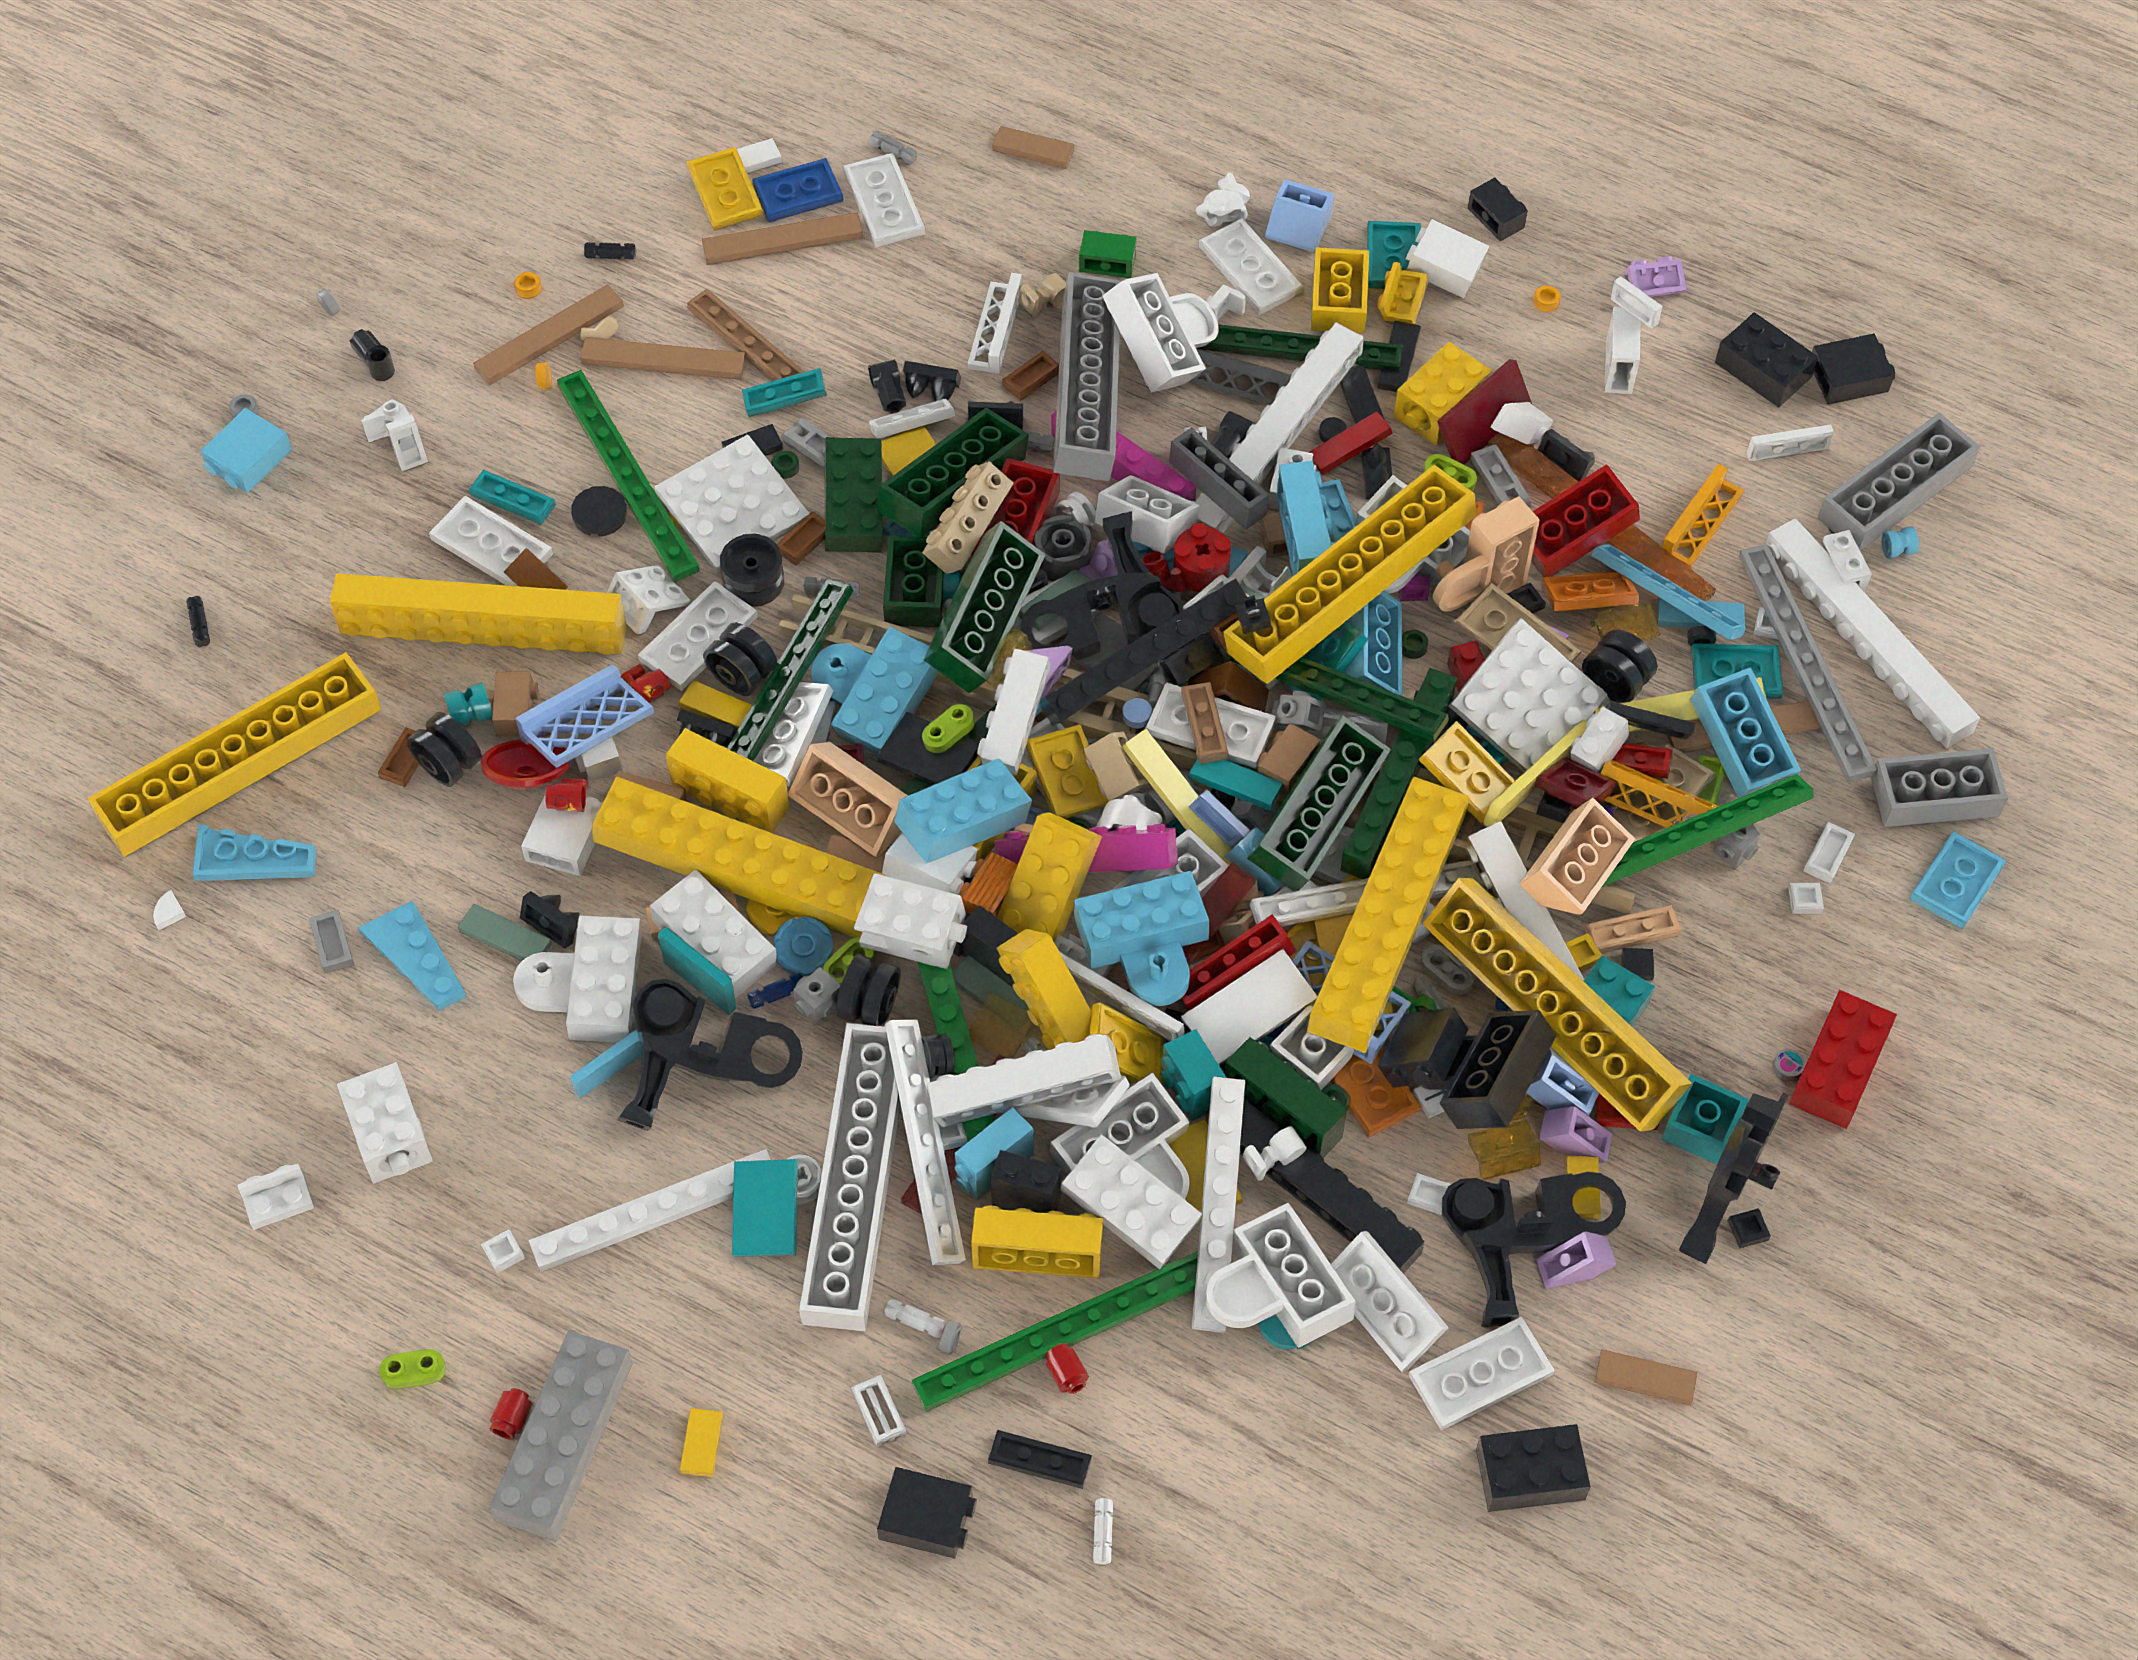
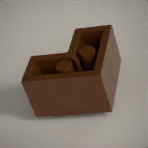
(1234, 685)

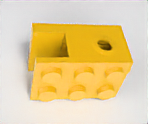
(1437, 389)

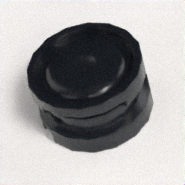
(939, 1055)

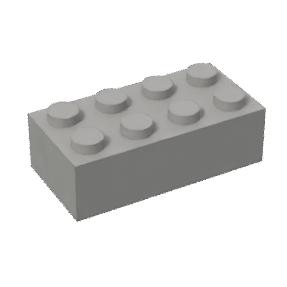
(1939, 787)

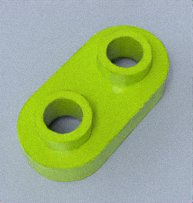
(1453, 468)
(950, 728)
(842, 958)
(411, 1369)

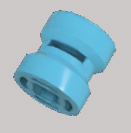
(1900, 542)

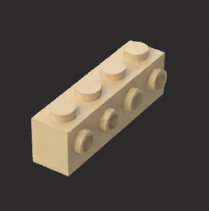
(967, 517)

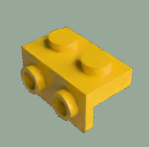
(1402, 295)

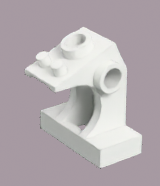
(394, 421)
(1254, 576)

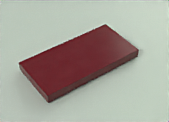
(1469, 422)

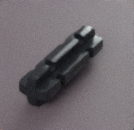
(610, 250)
(198, 621)

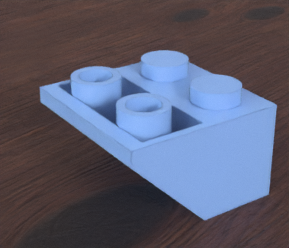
(1300, 215)
(1561, 1086)

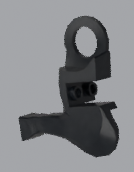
(1135, 591)
(665, 1026)
(1733, 1171)
(1485, 1224)

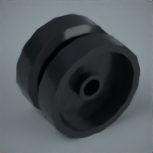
(752, 569)
(740, 659)
(1620, 665)
(444, 749)
(868, 991)

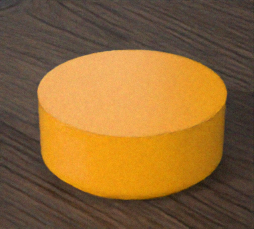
(527, 285)
(1546, 298)
(543, 375)

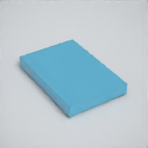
(1957, 880)

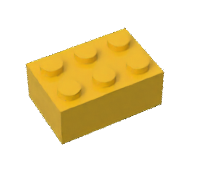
(1340, 289)

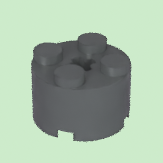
(1065, 546)

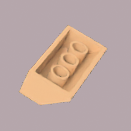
(848, 797)
(1578, 859)

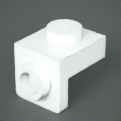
(1225, 300)

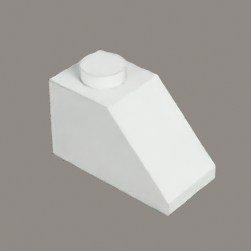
(1522, 422)

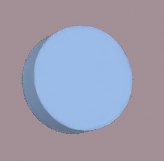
(1137, 713)

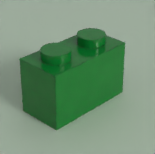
(1107, 254)

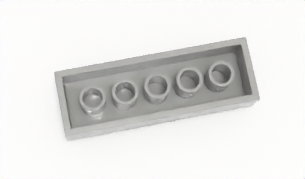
(1899, 481)
(561, 1435)

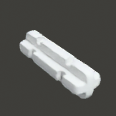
(915, 1318)
(1103, 1531)

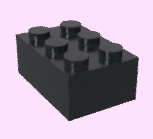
(1766, 359)
(1532, 1468)

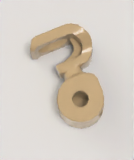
(1051, 291)

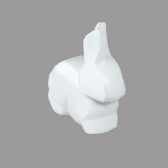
(1226, 203)

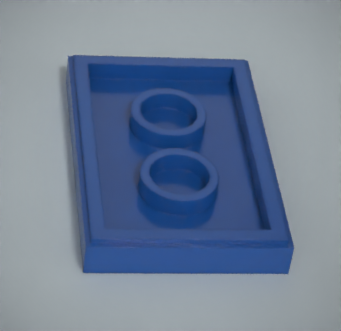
(797, 190)

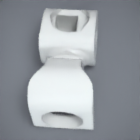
(1283, 1146)

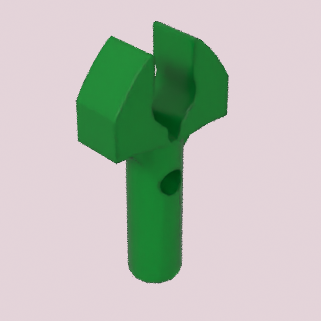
(1423, 1001)

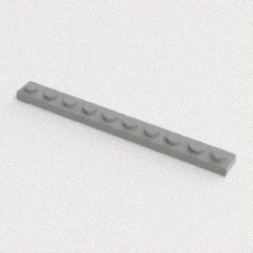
(1808, 663)

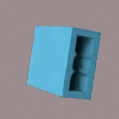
(245, 450)
(979, 1155)

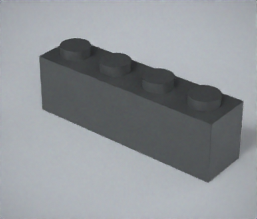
(1218, 478)

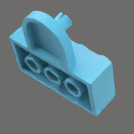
(874, 687)
(1146, 933)

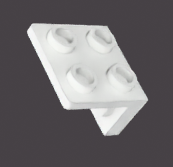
(644, 593)

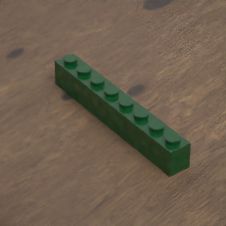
(1393, 782)

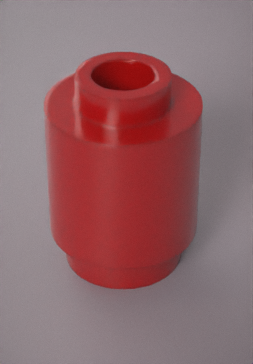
(1066, 1368)
(510, 1413)

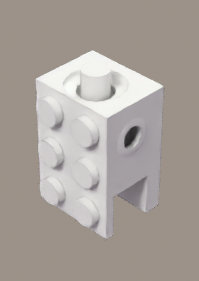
(911, 921)
(384, 1123)

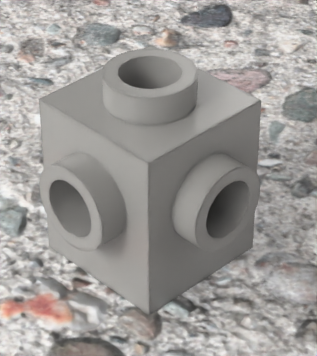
(1300, 711)
(1253, 815)
(1738, 846)
(816, 995)

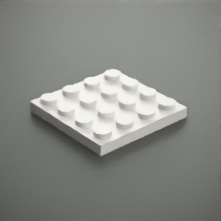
(730, 497)
(1526, 696)

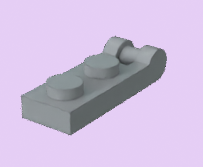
(811, 445)
(1498, 475)

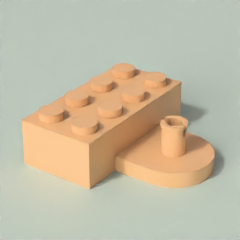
(1496, 553)

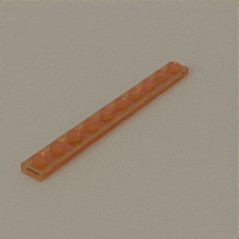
(1631, 541)

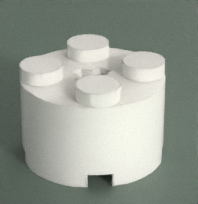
(1127, 812)

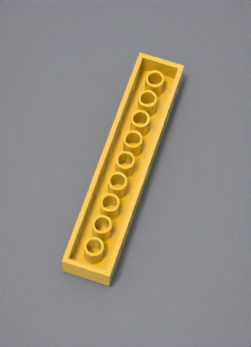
(1353, 572)
(479, 613)
(234, 754)
(732, 855)
(1388, 915)
(1533, 978)

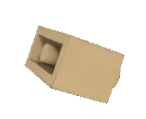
(1113, 767)

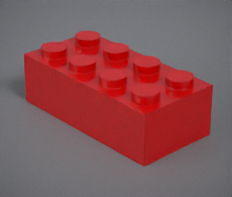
(1028, 500)
(1582, 520)
(1843, 1059)

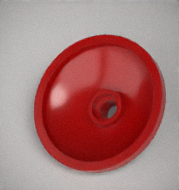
(520, 765)

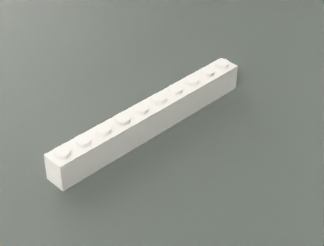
(1289, 413)
(1872, 635)

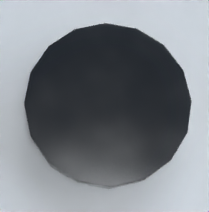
(599, 510)

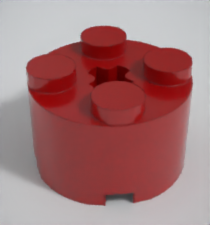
(1202, 556)

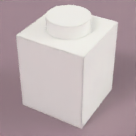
(600, 761)

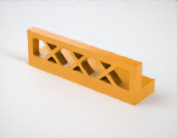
(1695, 510)
(1654, 788)

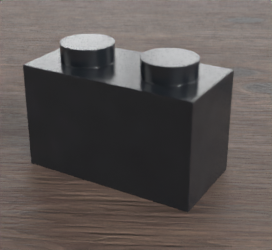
(1497, 209)

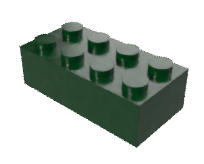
(852, 494)
(1288, 1096)

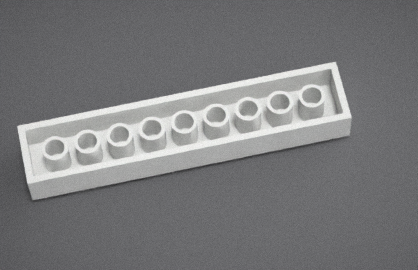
(852, 1184)

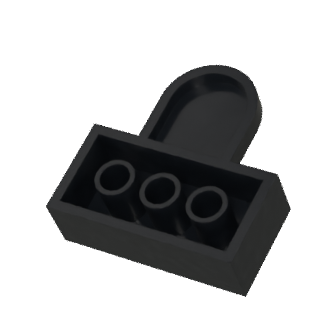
(1495, 1069)

